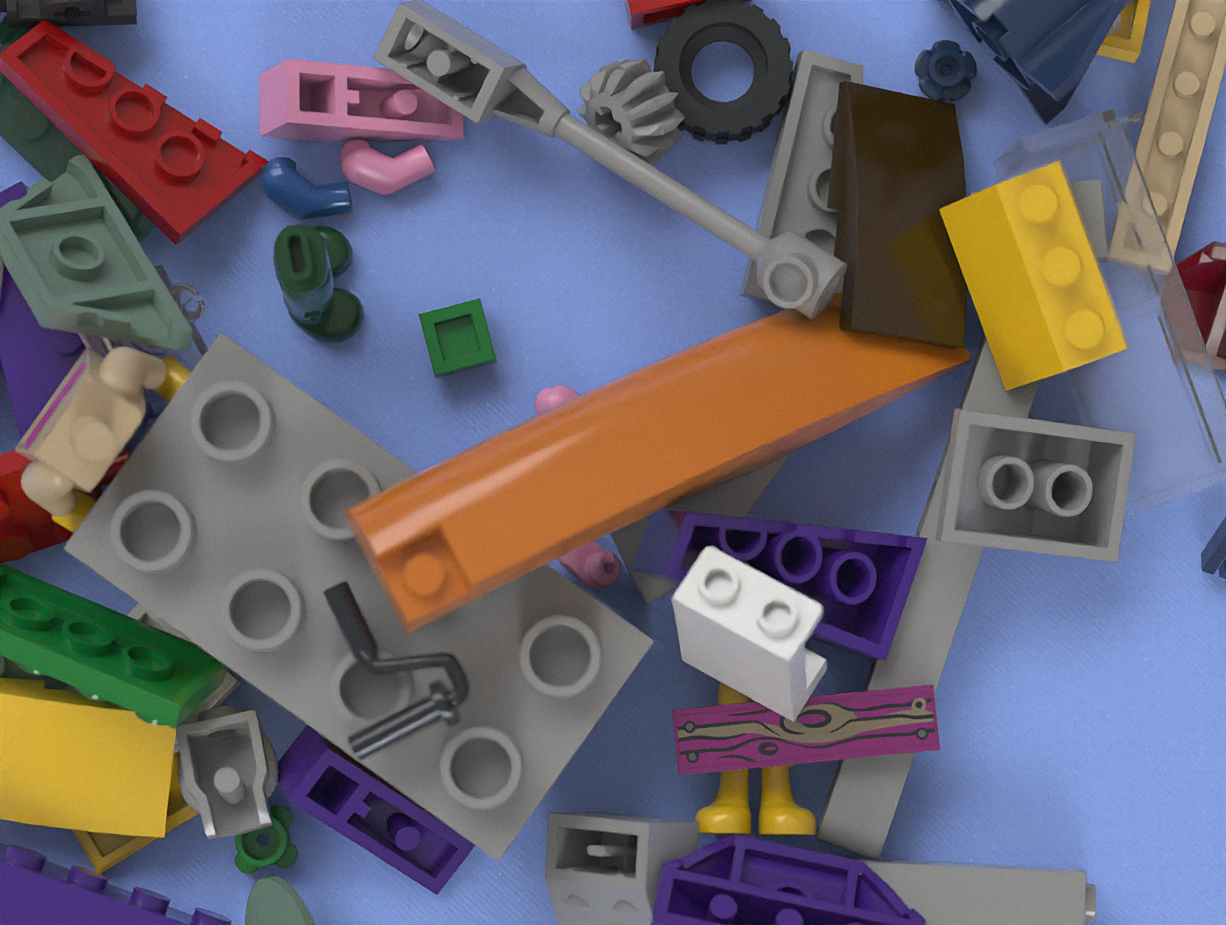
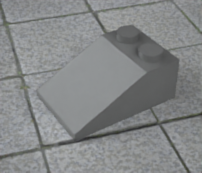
(1035, 485)

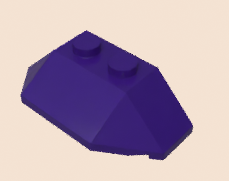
(774, 884)

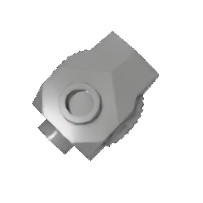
(227, 771)

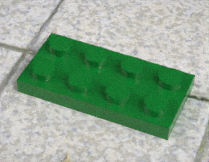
(103, 651)

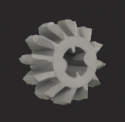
(632, 108)

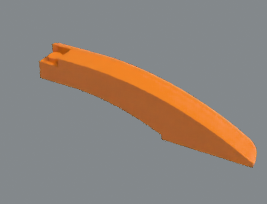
(628, 453)

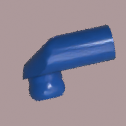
(299, 196)

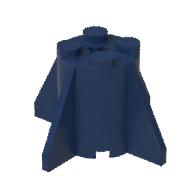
(1041, 42)

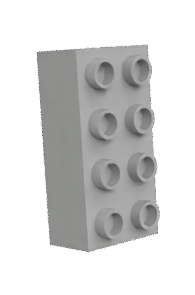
(240, 526)

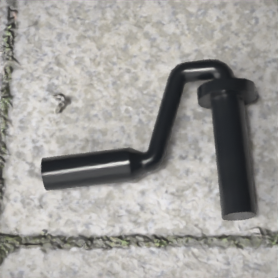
(415, 717)

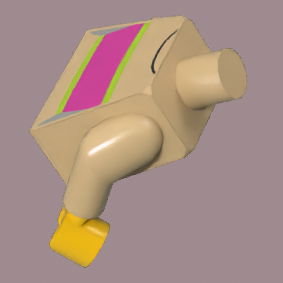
(89, 426)

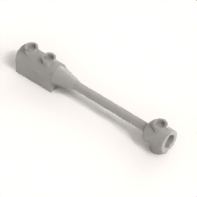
(492, 84)

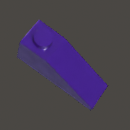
(370, 811)

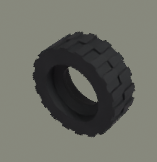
(761, 40)

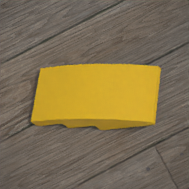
(81, 762)

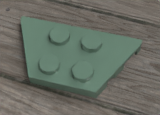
(85, 264)

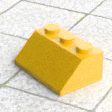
(1034, 276)

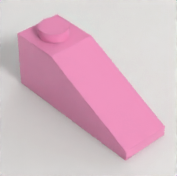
(350, 103)

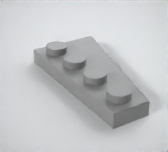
(802, 160)

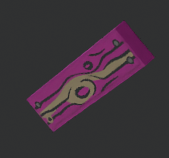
(824, 730)

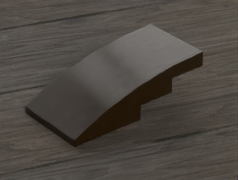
(889, 176)

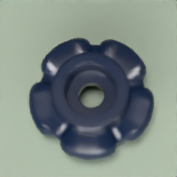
(942, 87)

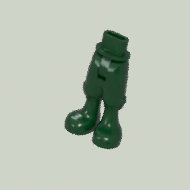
(305, 267)

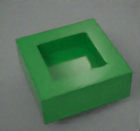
(457, 338)

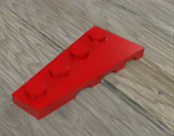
(150, 151)

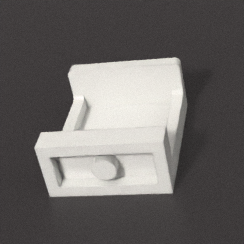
(748, 632)

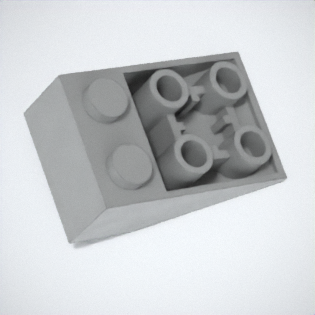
(610, 864)

